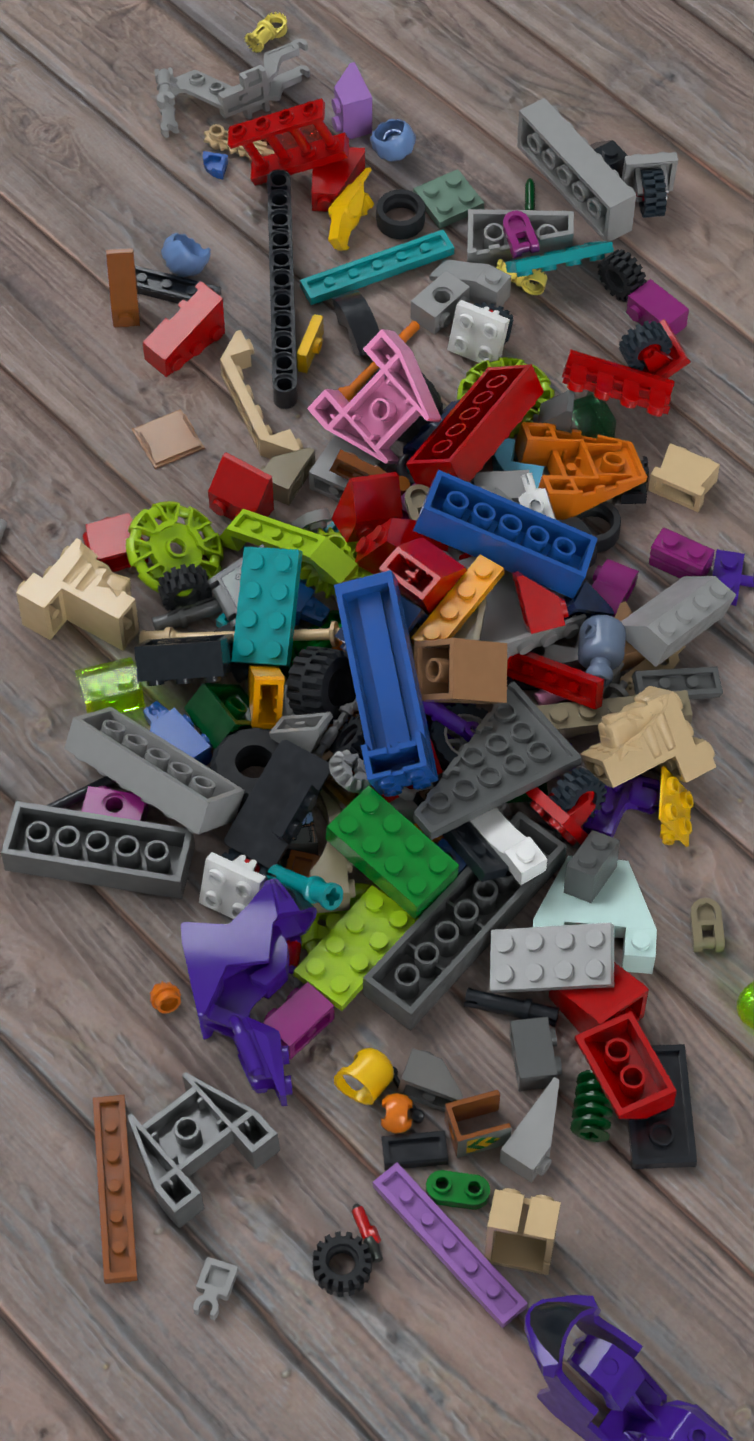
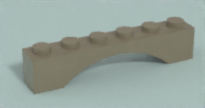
(576, 719)
(332, 864)

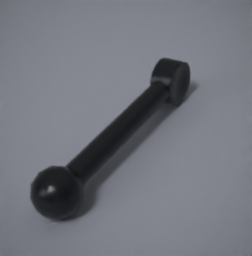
(417, 1115)

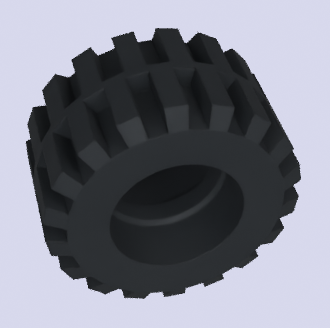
(320, 682)

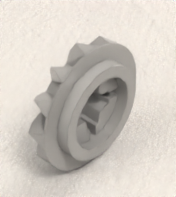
(341, 770)

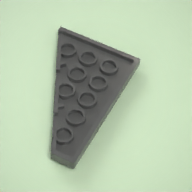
(505, 758)

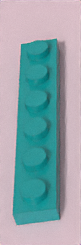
(377, 267)

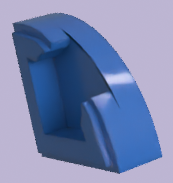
(215, 164)

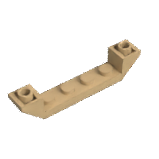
(234, 359)

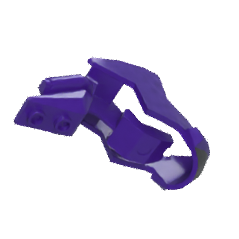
(240, 965)
(609, 1365)

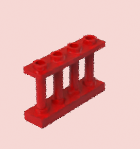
(296, 159)

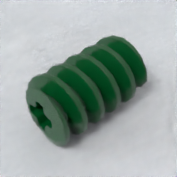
(590, 1109)

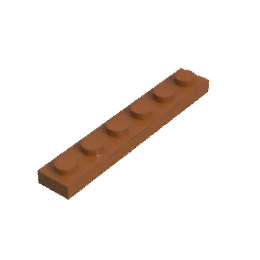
(114, 1189)

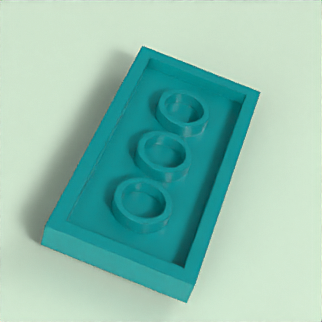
(267, 606)

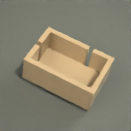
(522, 1231)

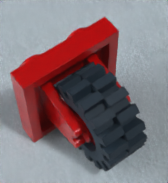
(653, 349)
(570, 803)

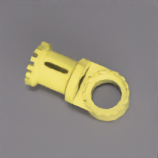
(266, 31)
(530, 288)

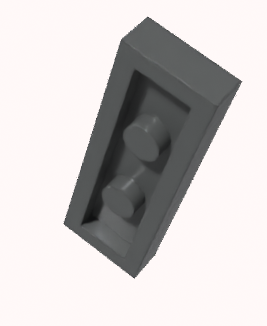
(699, 682)

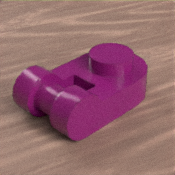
(516, 226)

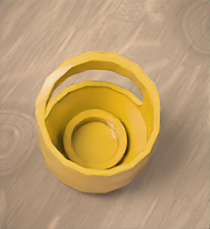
(372, 1070)

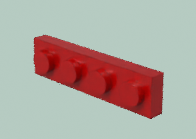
(557, 678)

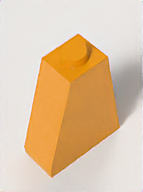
(265, 695)

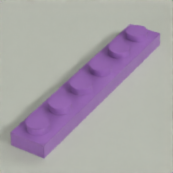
(450, 1245)

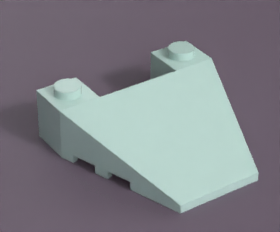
(616, 903)

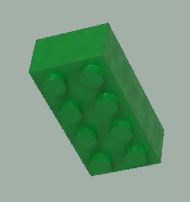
(392, 852)

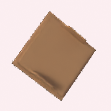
(168, 438)

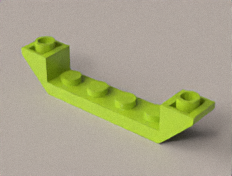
(328, 559)

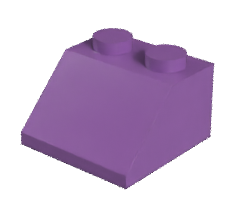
(352, 104)

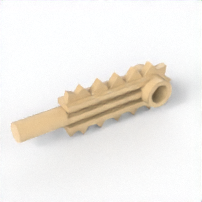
(218, 139)

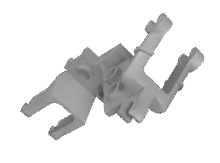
(251, 95)

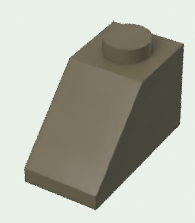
(289, 473)

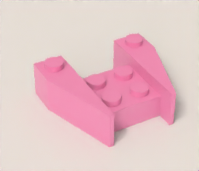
(383, 405)

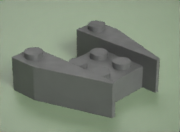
(191, 1135)

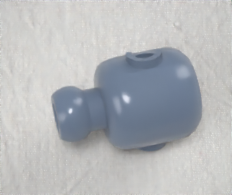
(601, 646)

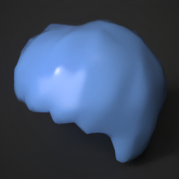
(393, 140)
(184, 255)

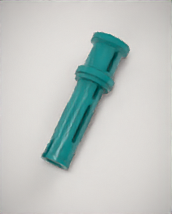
(312, 888)

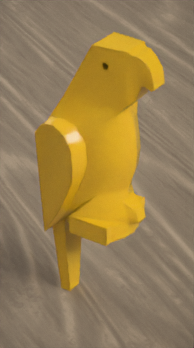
(347, 211)

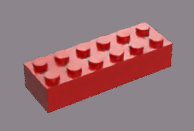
(477, 424)

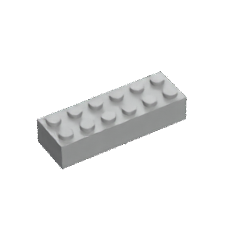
(576, 170)
(154, 770)

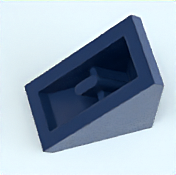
(587, 602)

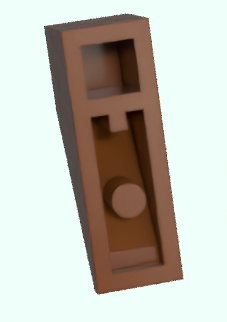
(123, 287)

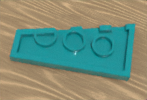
(572, 256)

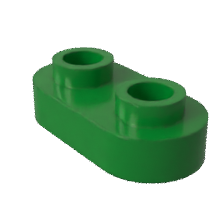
(457, 1191)

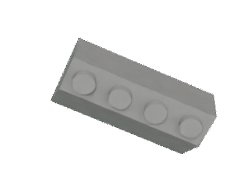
(677, 616)

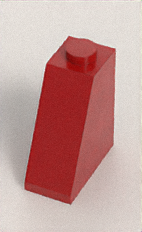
(332, 178)

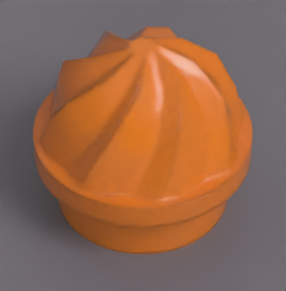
(165, 997)

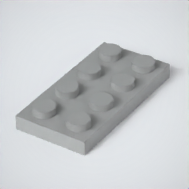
(552, 958)

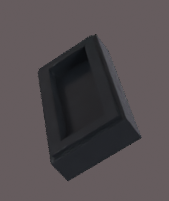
(415, 1149)

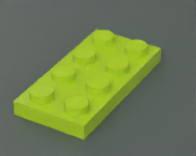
(354, 947)

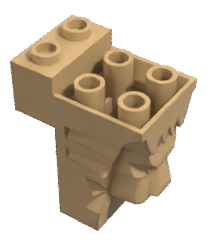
(84, 594)
(647, 736)

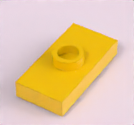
(310, 344)

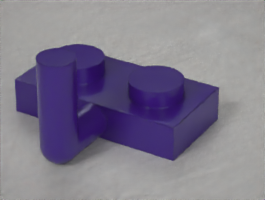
(728, 570)

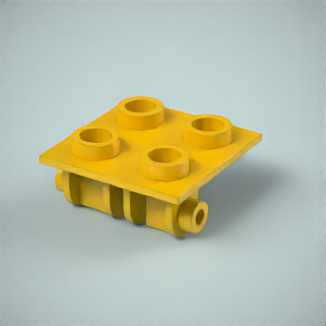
(674, 810)

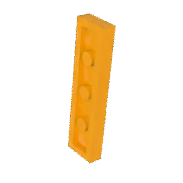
(461, 601)

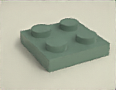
(448, 198)

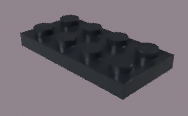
(668, 1136)

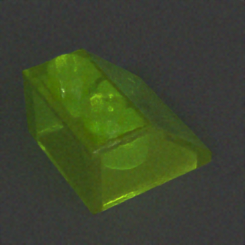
(110, 685)

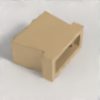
(684, 477)

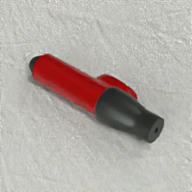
(368, 1233)

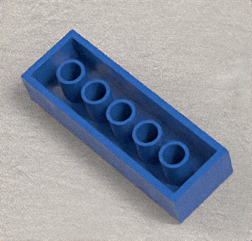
(506, 533)

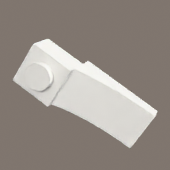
(515, 849)

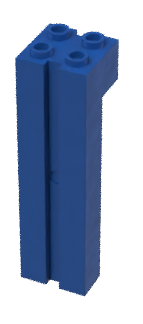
(385, 685)

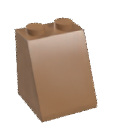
(461, 671)

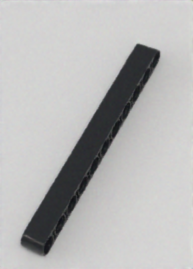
(282, 290)

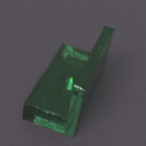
(593, 416)

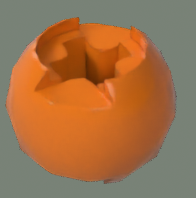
(396, 1116)

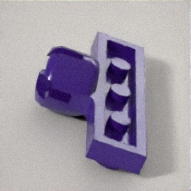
(637, 794)

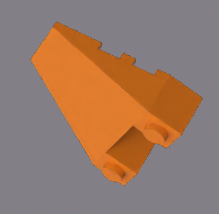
(580, 467)

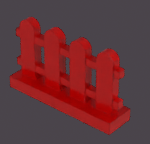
(618, 382)

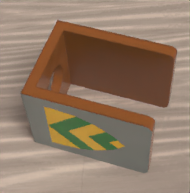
(471, 1108)

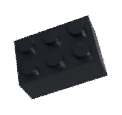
(184, 659)

